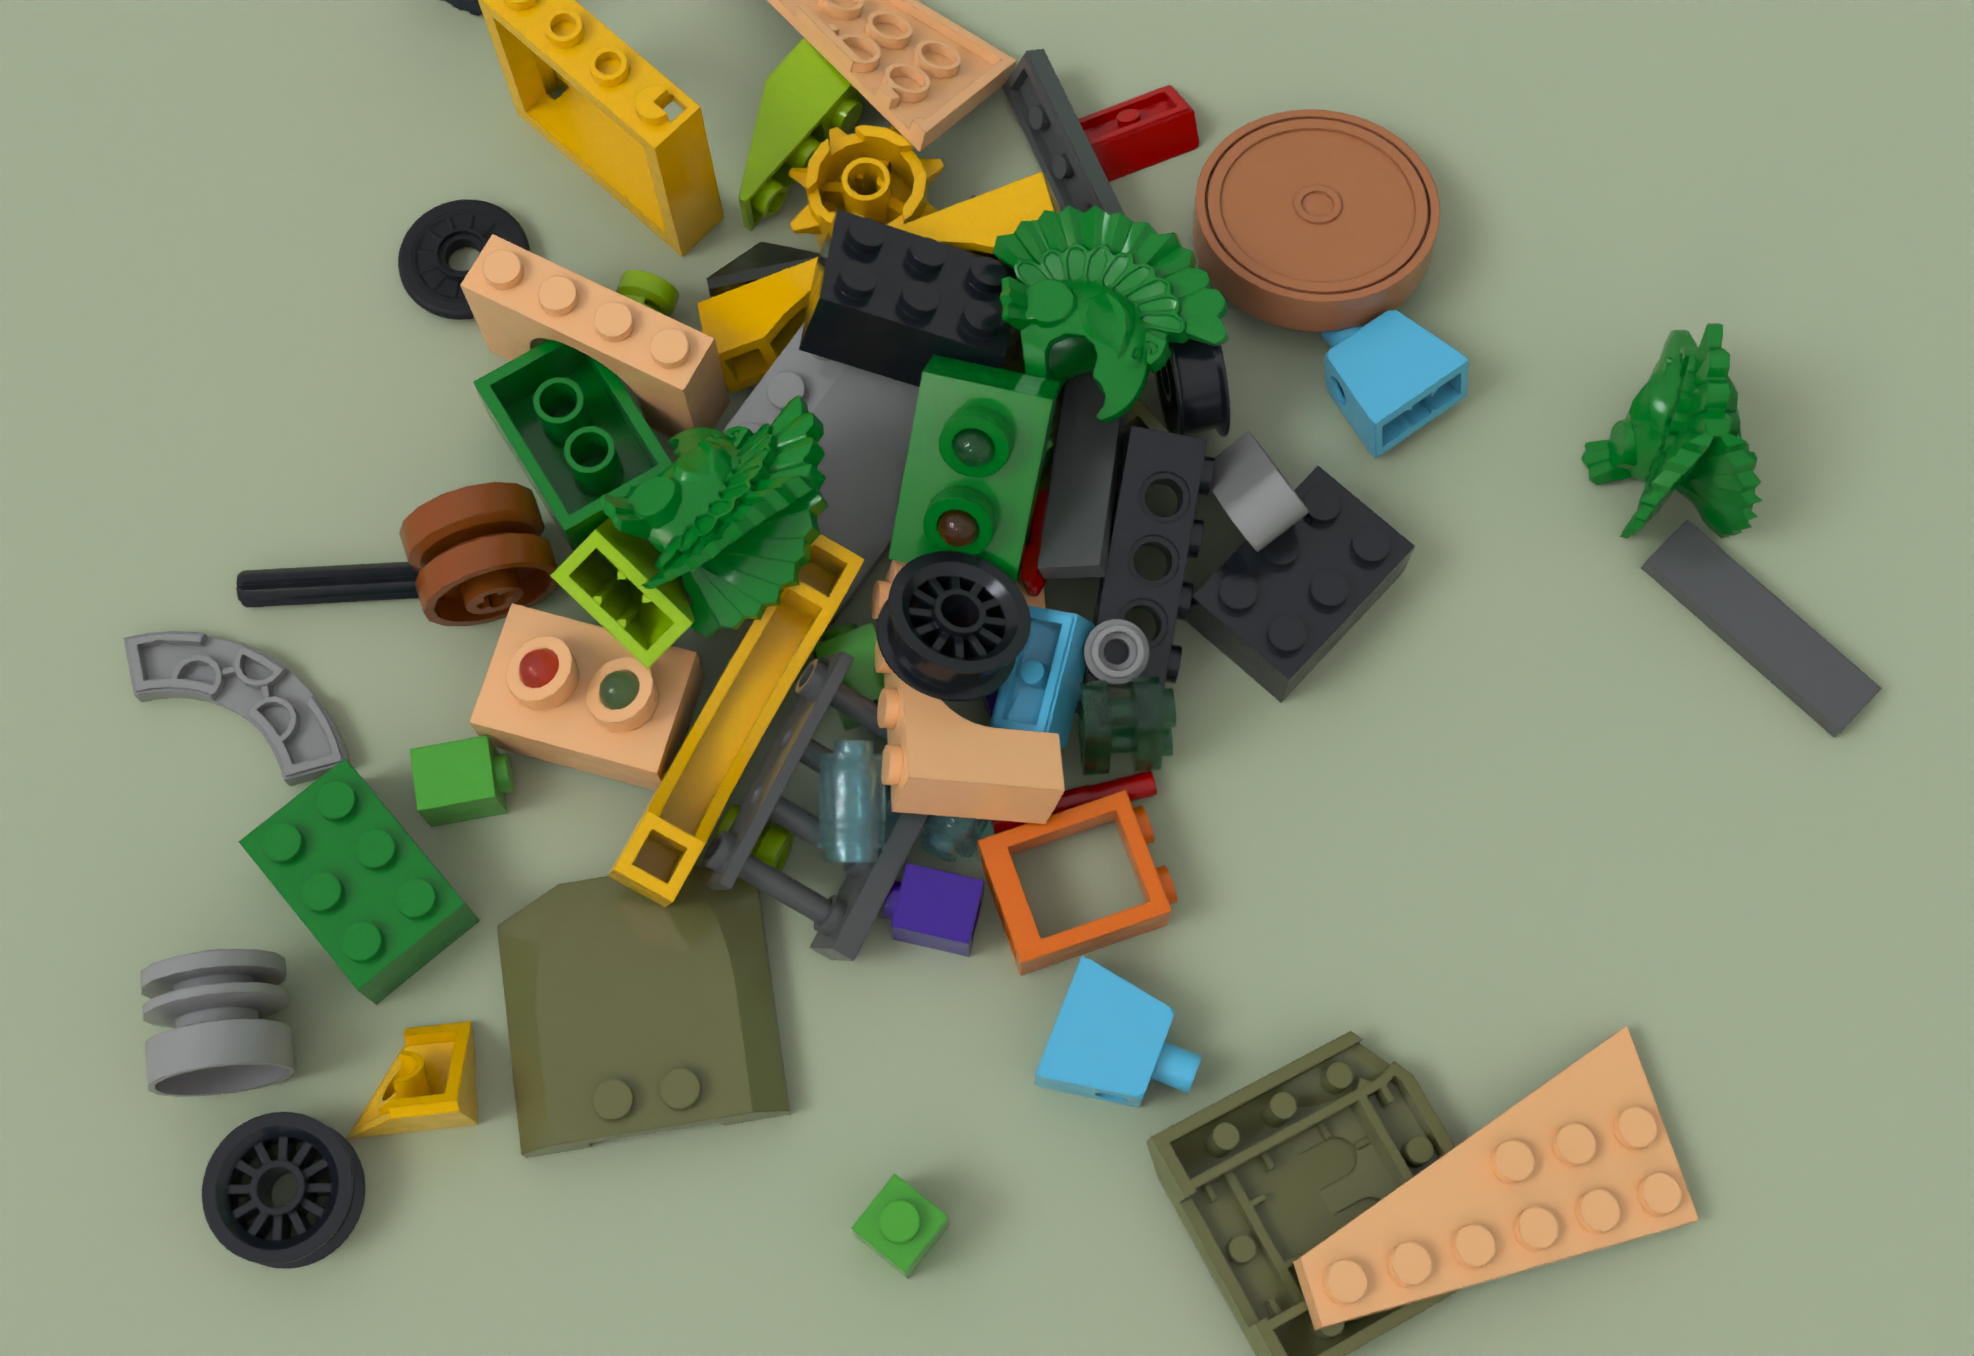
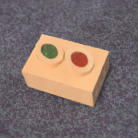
(585, 700)

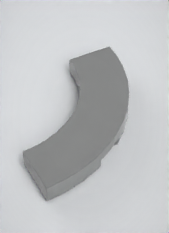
(246, 683)

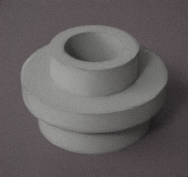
(1133, 639)

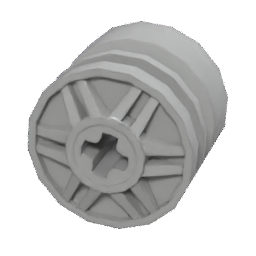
(216, 1017)

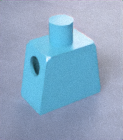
(1392, 378)
(1112, 1041)

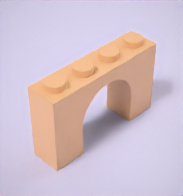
(529, 300)
(957, 766)

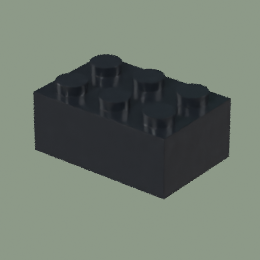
(899, 299)
(1303, 590)

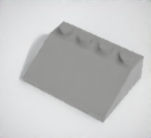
(863, 441)

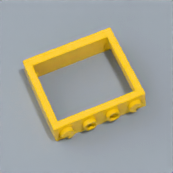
(608, 114)

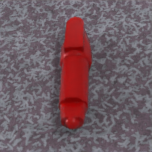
(1030, 573)

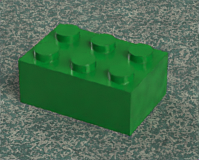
(571, 433)
(359, 882)

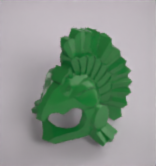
(1104, 300)
(1684, 439)
(732, 515)

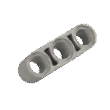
(1255, 492)

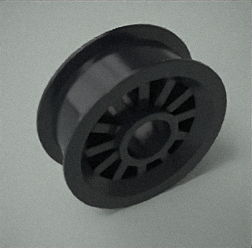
(1194, 389)
(953, 626)
(233, 1159)

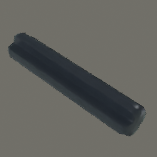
(326, 584)

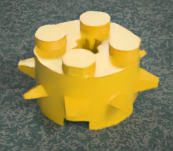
(866, 176)

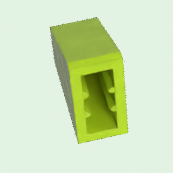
(607, 582)

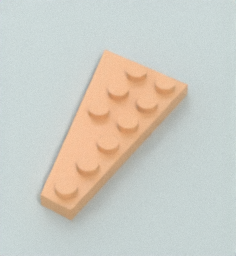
(903, 59)
(1537, 1185)

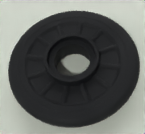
(433, 240)

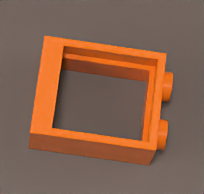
(1136, 833)

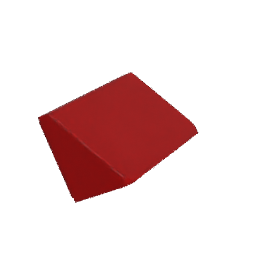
(1141, 132)

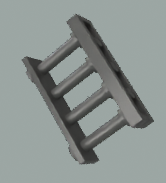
(843, 918)

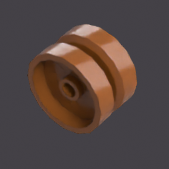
(478, 553)

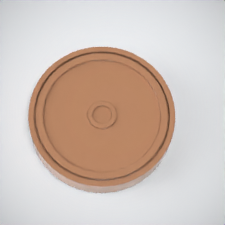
(1315, 220)

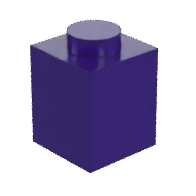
(935, 909)

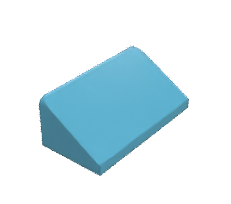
(1045, 676)

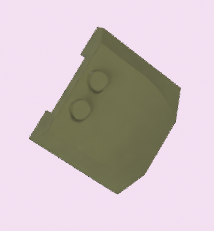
(639, 1013)
(1286, 1170)

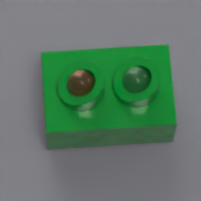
(973, 463)

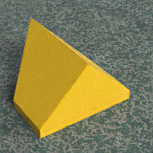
(426, 1085)

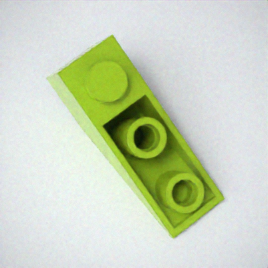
(794, 117)

